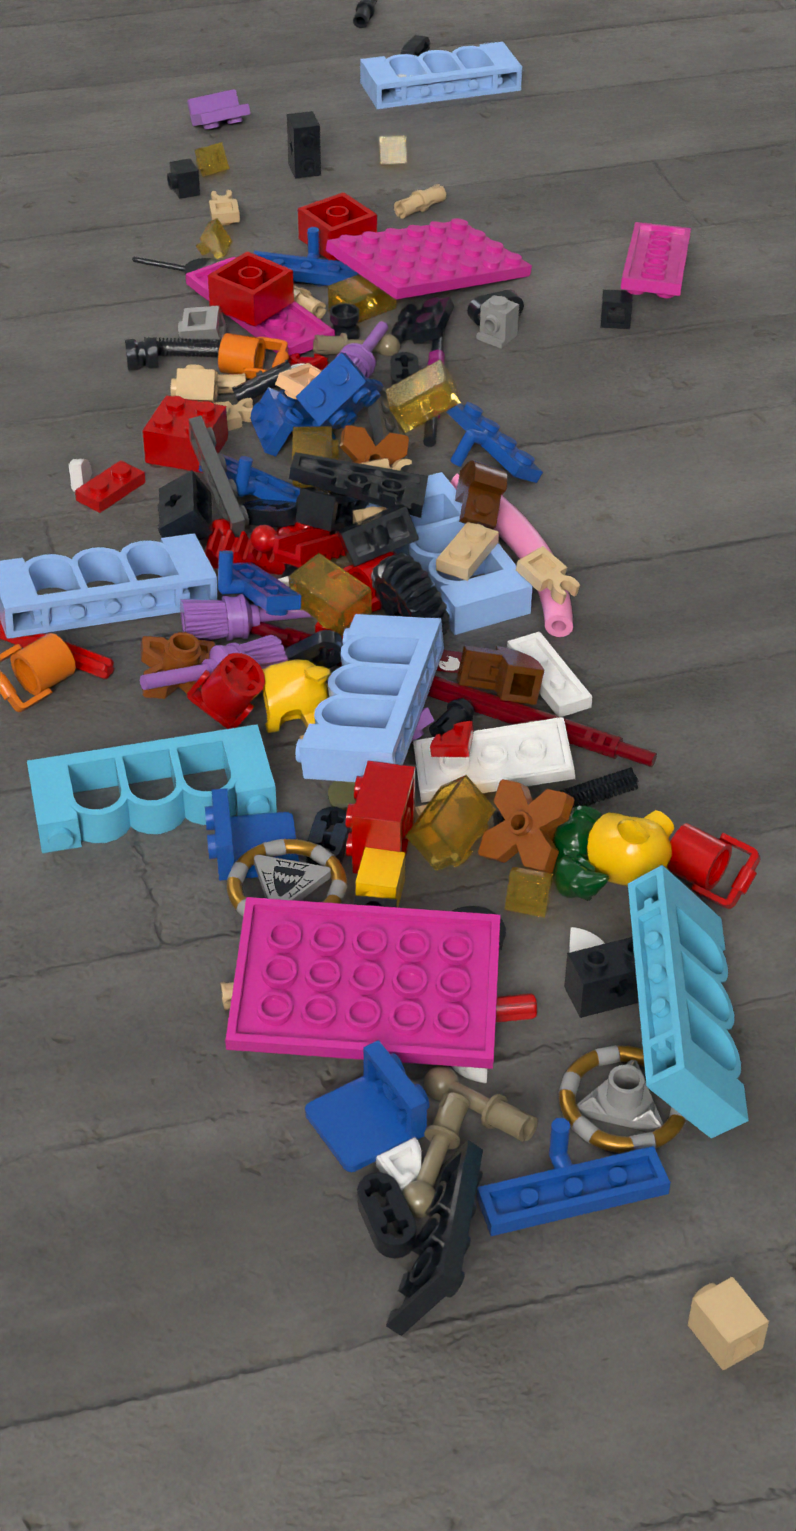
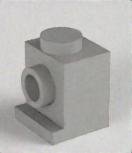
(498, 321)
(202, 324)

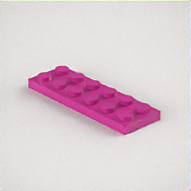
(656, 260)
(291, 324)

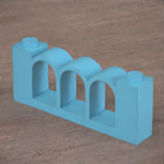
(65, 823)
(684, 1004)

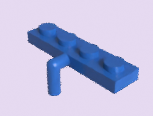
(311, 268)
(487, 434)
(258, 483)
(256, 585)
(571, 1188)

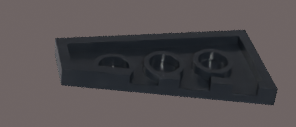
(361, 481)
(441, 1240)

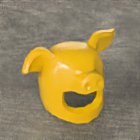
(293, 692)
(629, 845)

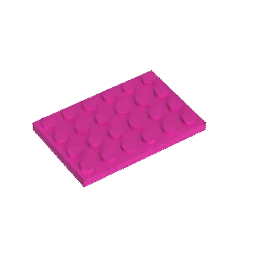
(428, 258)
(357, 974)

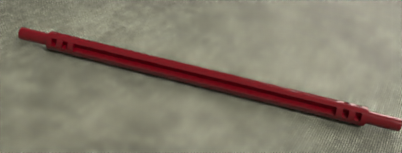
(506, 711)

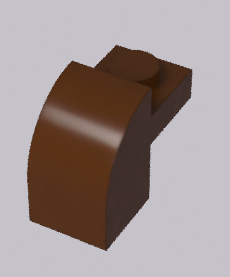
(480, 493)
(505, 670)

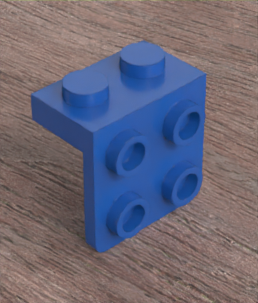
(339, 393)
(276, 417)
(241, 833)
(370, 1111)

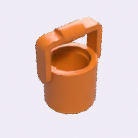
(247, 354)
(36, 669)

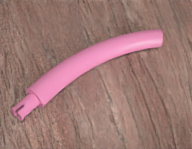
(523, 540)

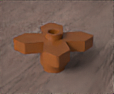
(360, 447)
(177, 652)
(527, 826)

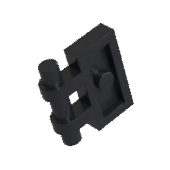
(424, 323)

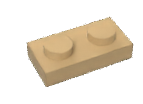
(467, 551)

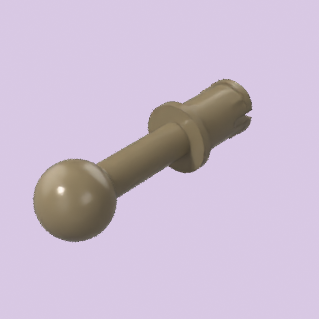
(323, 344)
(495, 1111)
(442, 1136)

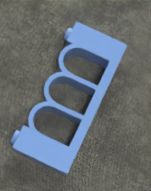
(440, 75)
(177, 559)
(482, 599)
(372, 696)

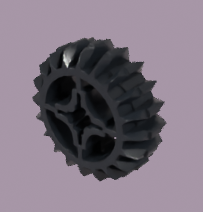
(407, 590)

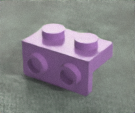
(216, 107)

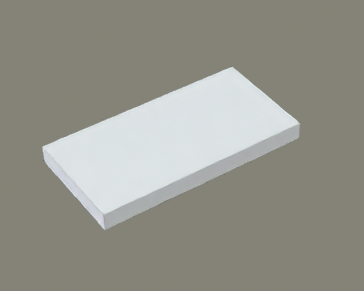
(518, 753)

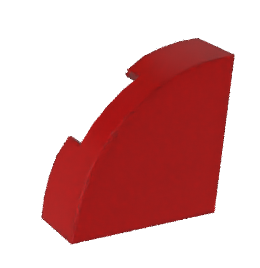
(317, 361)
(454, 742)

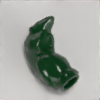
(573, 872)

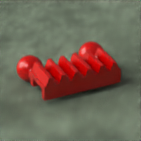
(224, 540)
(297, 546)

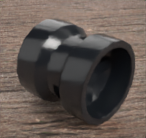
(345, 319)
(141, 353)

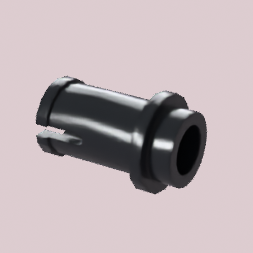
(457, 711)

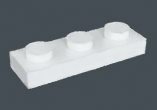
(559, 684)

